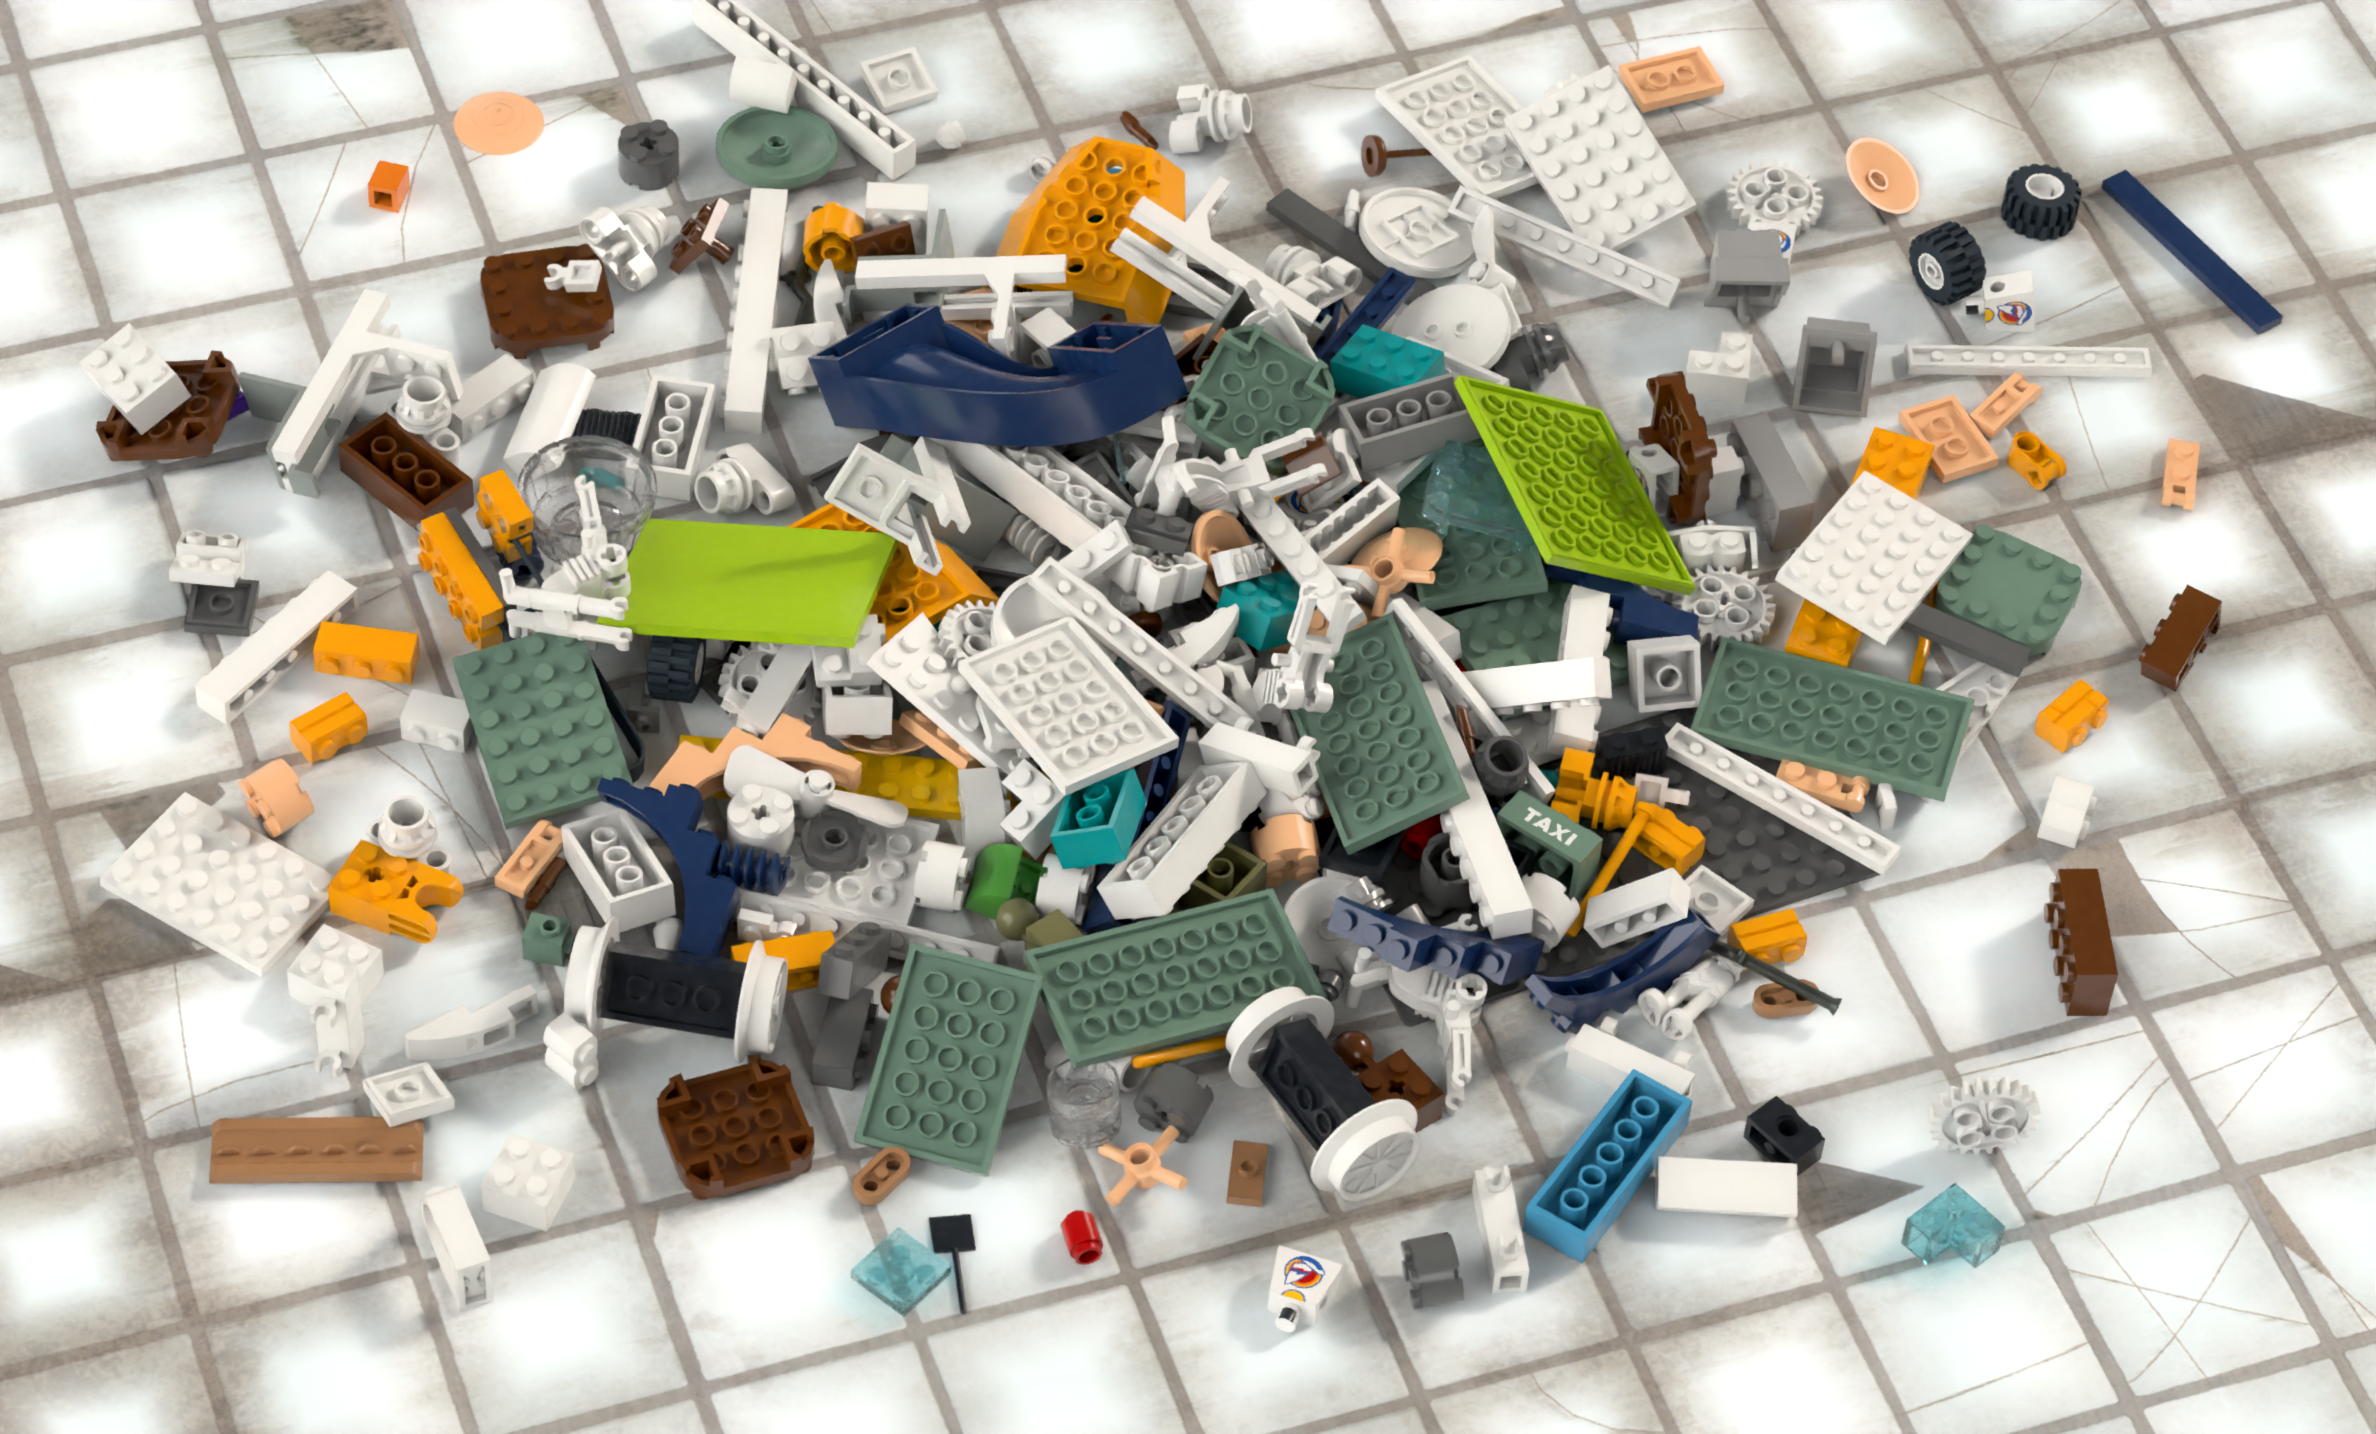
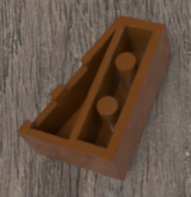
(2180, 637)

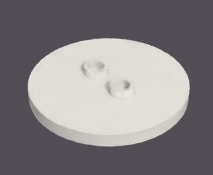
(1415, 234)
(1460, 321)

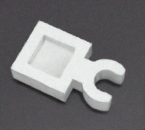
(577, 277)
(761, 926)

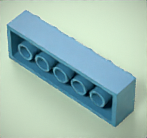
(1607, 1166)

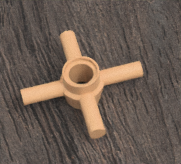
(1397, 578)
(1142, 1166)

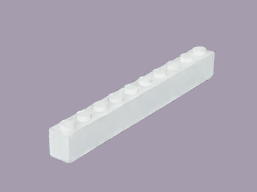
(817, 89)
(755, 311)
(1479, 842)

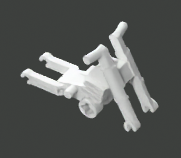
(1269, 313)
(1225, 485)
(577, 586)
(1301, 672)
(1436, 997)

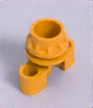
(1592, 798)

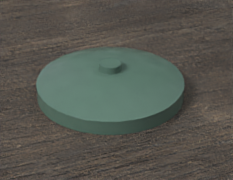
(776, 147)

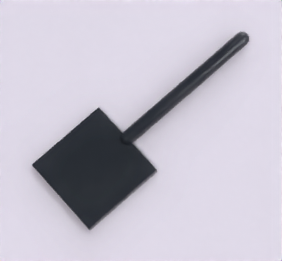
(953, 1235)

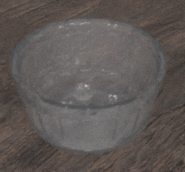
(622, 488)

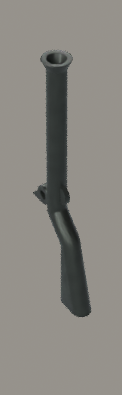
(795, 280)
(1776, 975)

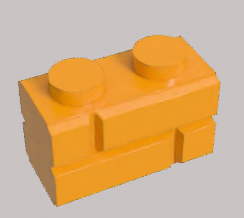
(2072, 716)
(328, 728)
(1670, 842)
(1770, 937)

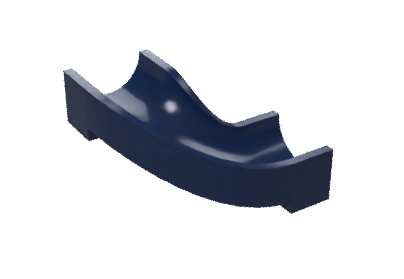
(942, 383)

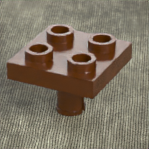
(700, 237)
(886, 241)

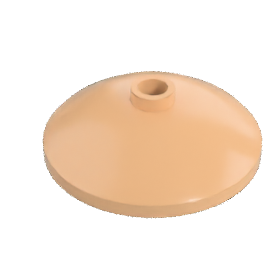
(1212, 534)

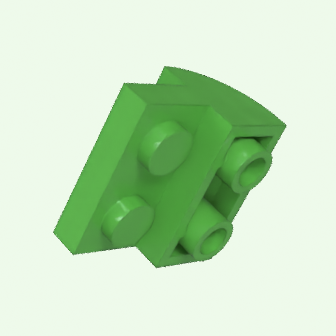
(1001, 876)

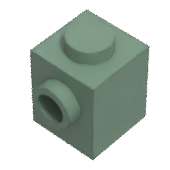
(547, 939)

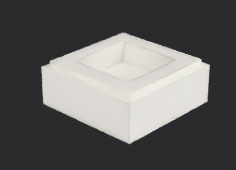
(1886, 806)

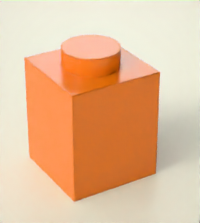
(388, 186)

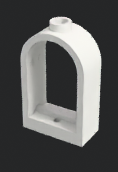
(458, 1246)

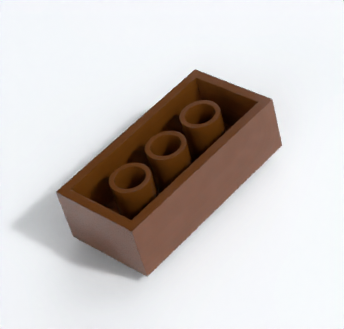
(404, 471)
(2081, 942)

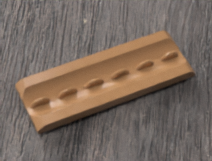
(315, 1150)

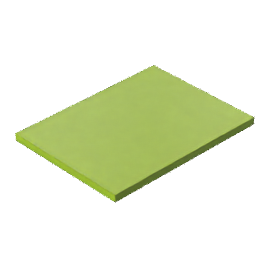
(1574, 486)
(754, 582)

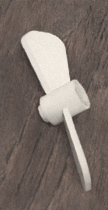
(1487, 273)
(810, 790)

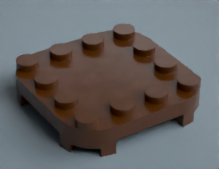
(529, 315)
(190, 427)
(1685, 438)
(735, 1128)

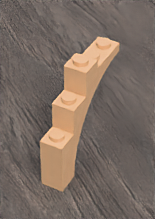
(786, 741)

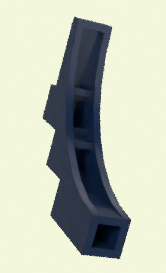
(1634, 611)
(674, 818)
(1449, 951)
(1619, 983)

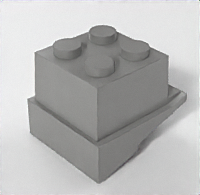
(1747, 271)
(1834, 367)

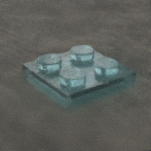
(901, 1271)

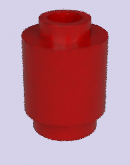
(1420, 834)
(1082, 1237)

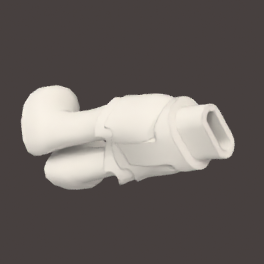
(1701, 986)

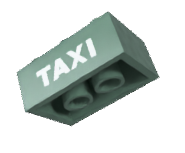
(1561, 845)

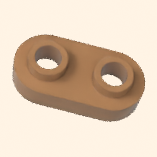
(1781, 1000)
(878, 1177)

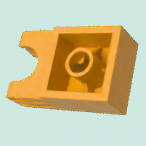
(391, 892)

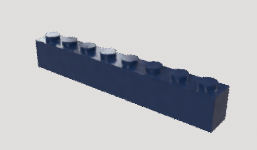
(1157, 783)

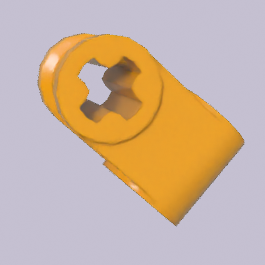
(2033, 460)

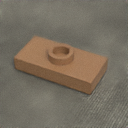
(1247, 1173)

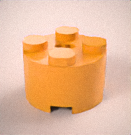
(828, 236)

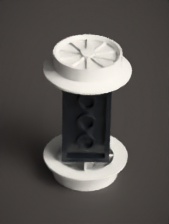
(676, 989)
(1357, 1142)

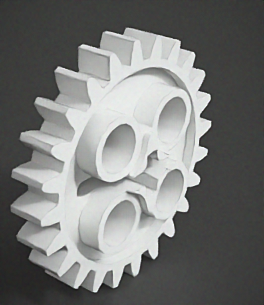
(1774, 196)
(1728, 606)
(966, 631)
(746, 671)
(2009, 1110)

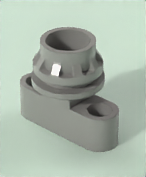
(1370, 895)

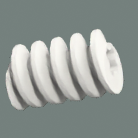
(1031, 540)

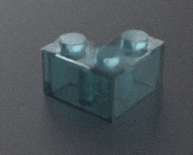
(1954, 1222)

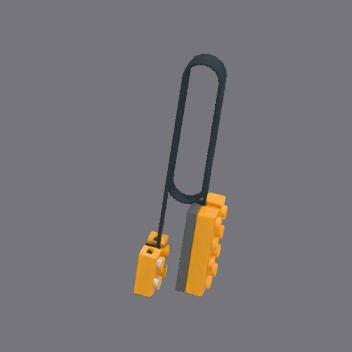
(473, 584)

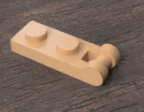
(2005, 404)
(2180, 474)
(1825, 785)
(530, 859)

